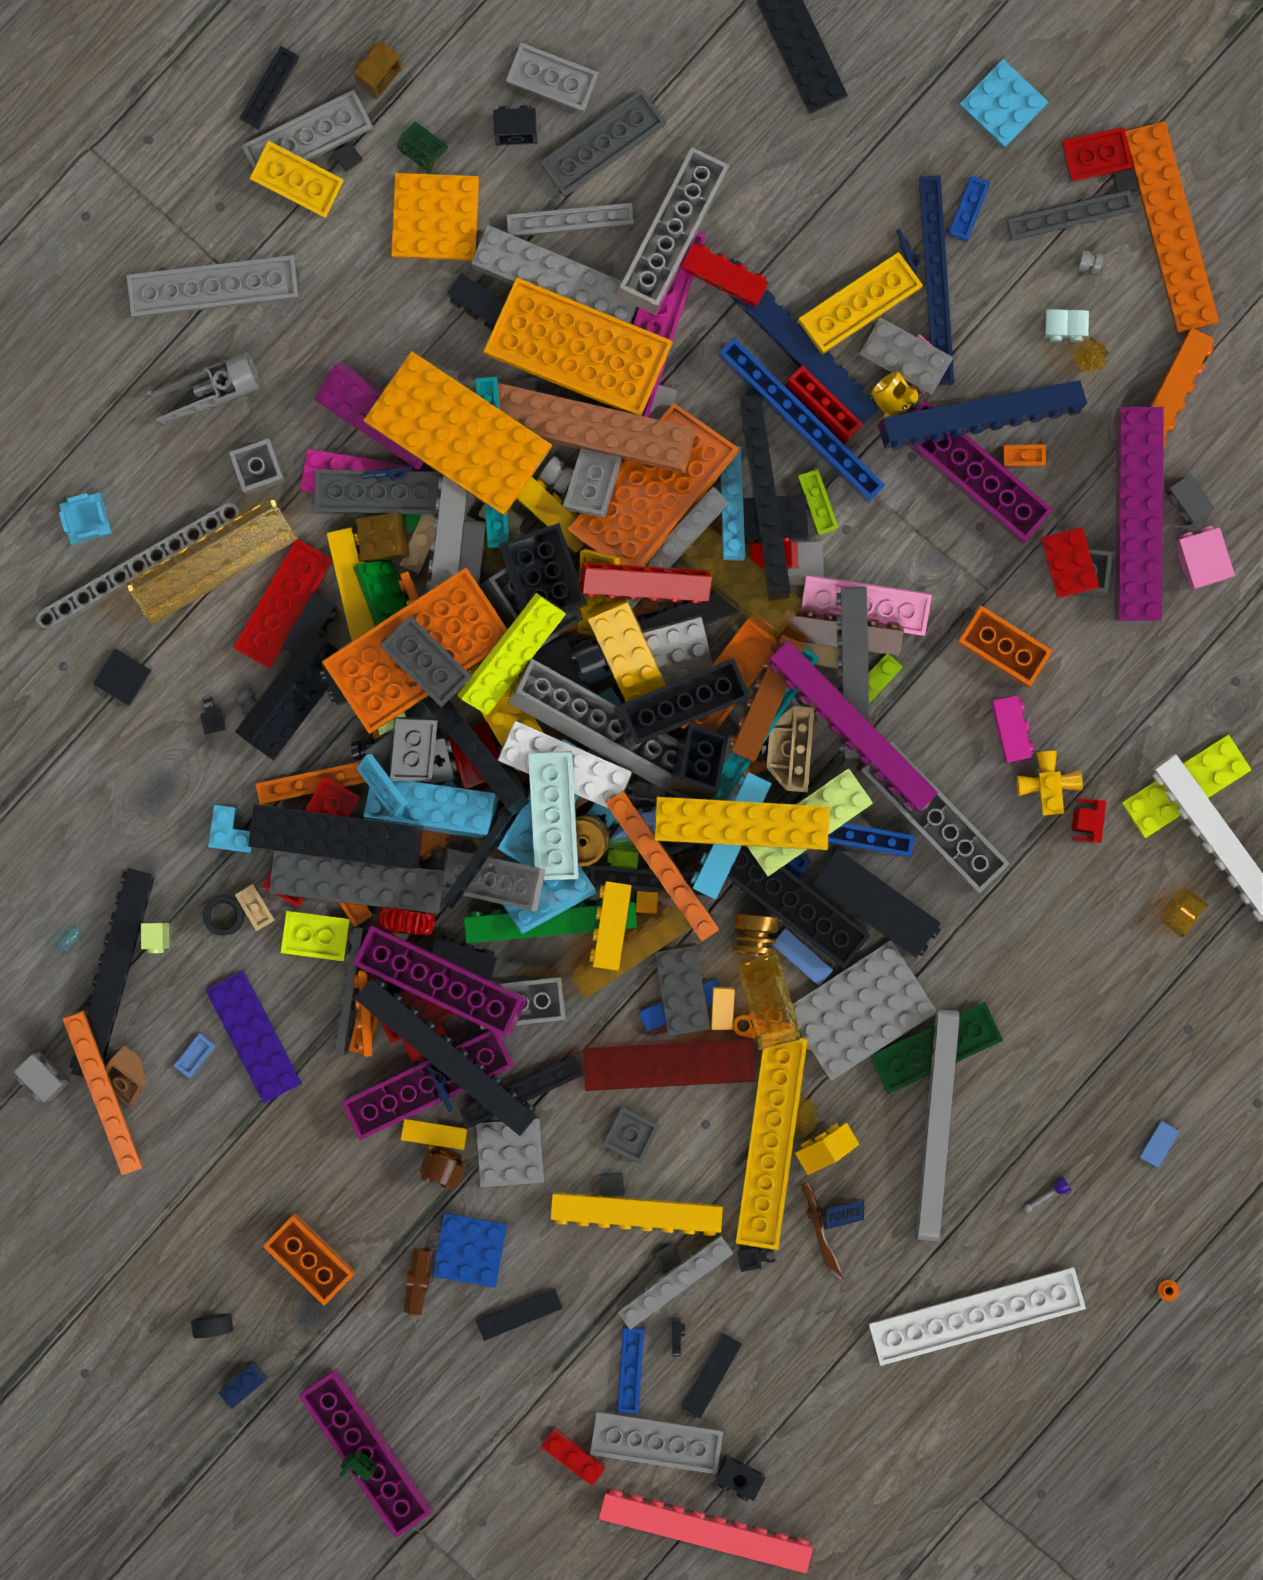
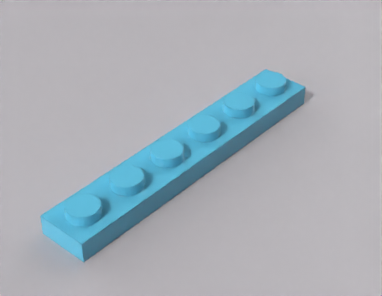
(732, 515)

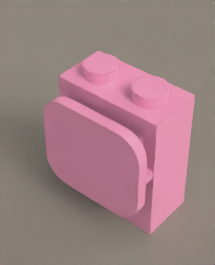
(1204, 557)

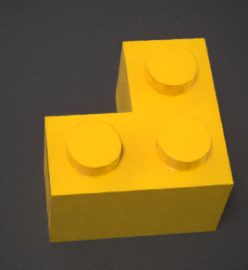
(826, 1148)

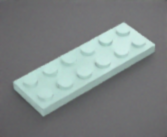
(553, 814)

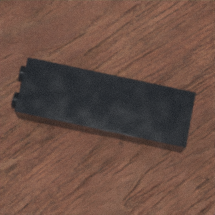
(877, 903)

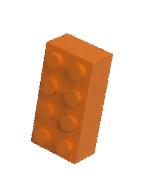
(1004, 647)
(309, 1259)

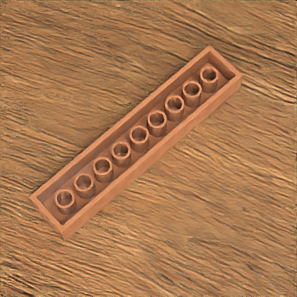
(599, 428)

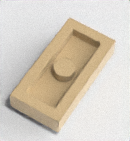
(255, 907)

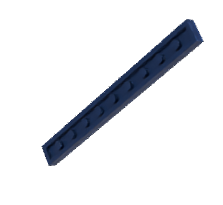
(936, 269)

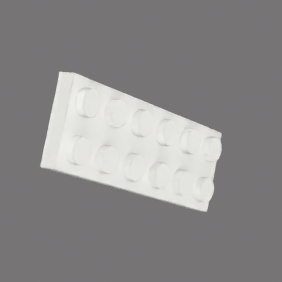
(593, 776)

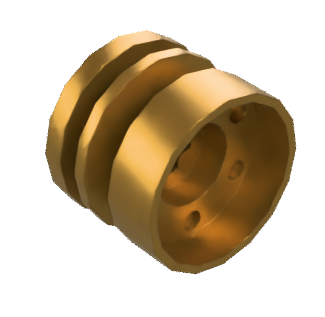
(755, 934)

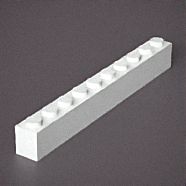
(1213, 830)

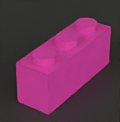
(1012, 729)

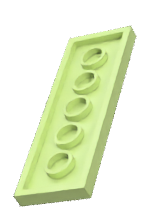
(845, 801)

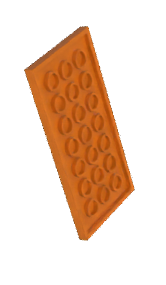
(655, 500)
(451, 613)

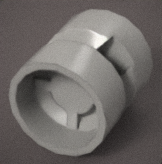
(558, 475)

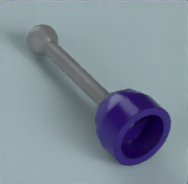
(1060, 1187)

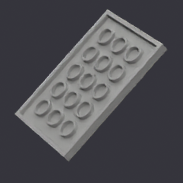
(861, 1010)

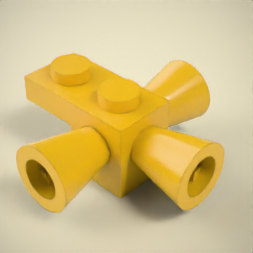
(1049, 784)

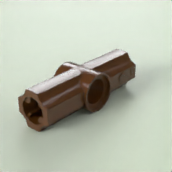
(417, 1281)

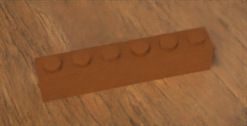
(761, 709)

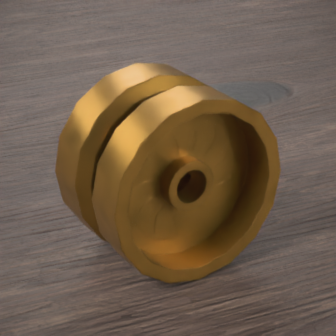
(596, 839)

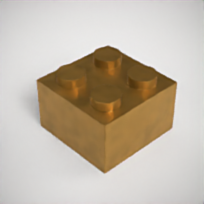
(378, 69)
(382, 537)

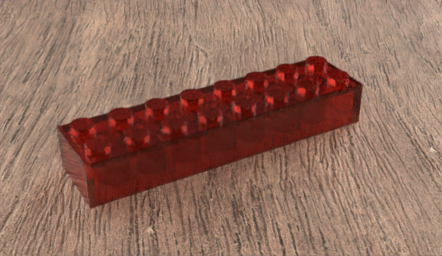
(669, 1064)

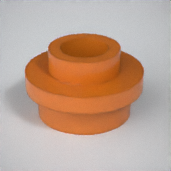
(1161, 1290)

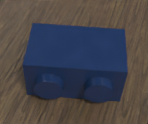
(242, 1385)

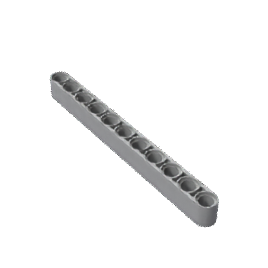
(127, 567)
(937, 1125)

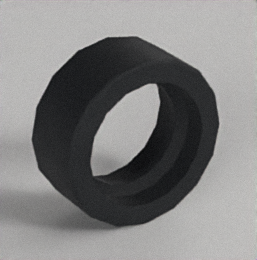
(208, 920)
(212, 1325)

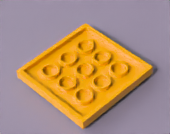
(435, 216)

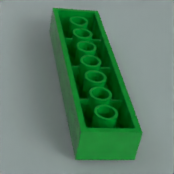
(571, 921)

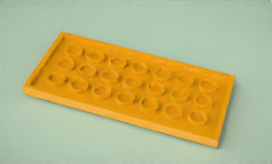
(578, 347)
(457, 433)

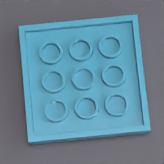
(554, 898)

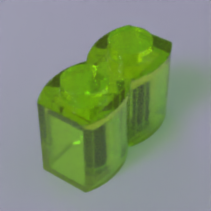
(623, 856)

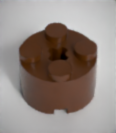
(443, 1167)

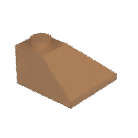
(126, 1076)

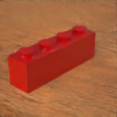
(725, 275)
(823, 405)

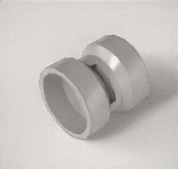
(1090, 262)

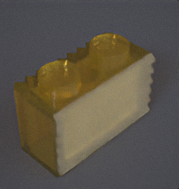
(1183, 912)

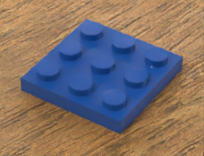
(470, 1250)

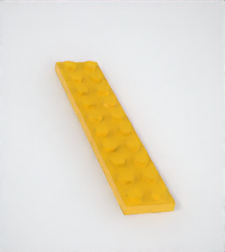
(771, 1144)

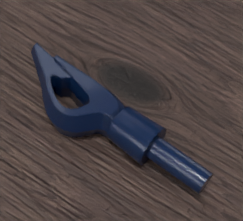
(907, 251)
(383, 473)
(440, 1087)

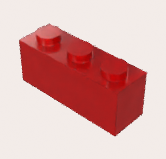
(573, 1456)

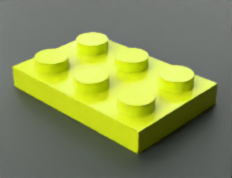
(315, 936)

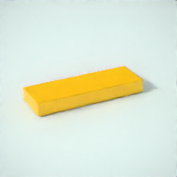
(434, 1134)

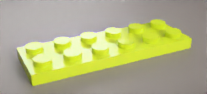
(511, 654)
(1211, 769)

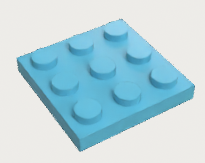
(1003, 103)

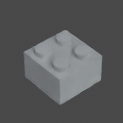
(257, 467)
(41, 1077)

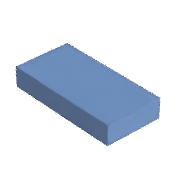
(194, 1055)
(1159, 1144)

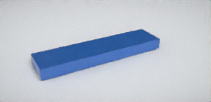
(655, 1017)
(630, 1370)

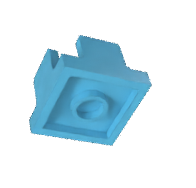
(84, 518)

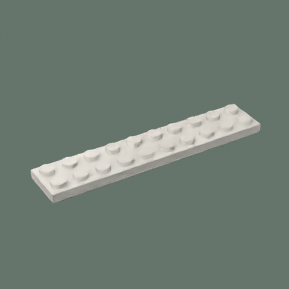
(977, 1316)

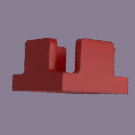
(1089, 821)

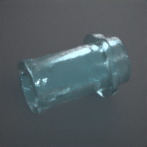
(69, 939)

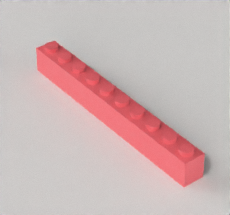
(706, 1531)

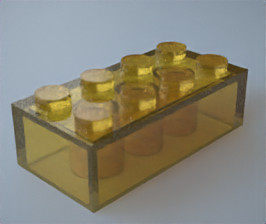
(768, 1001)

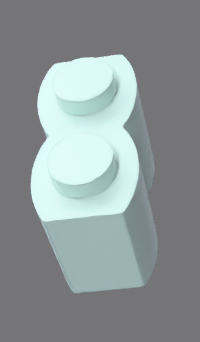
(1066, 324)

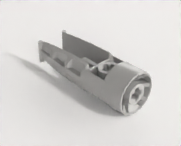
(240, 375)

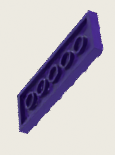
(253, 1037)

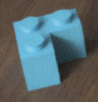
(224, 831)

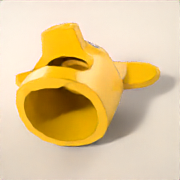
(894, 394)

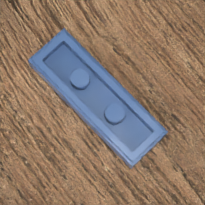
(802, 957)

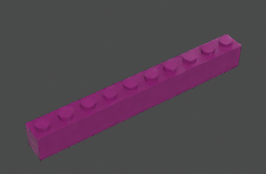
(851, 726)

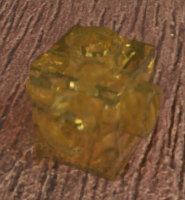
(1091, 355)

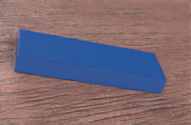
(969, 208)

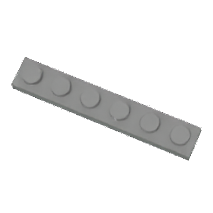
(570, 220)

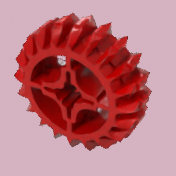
(406, 920)

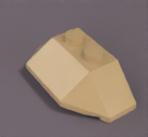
(791, 748)

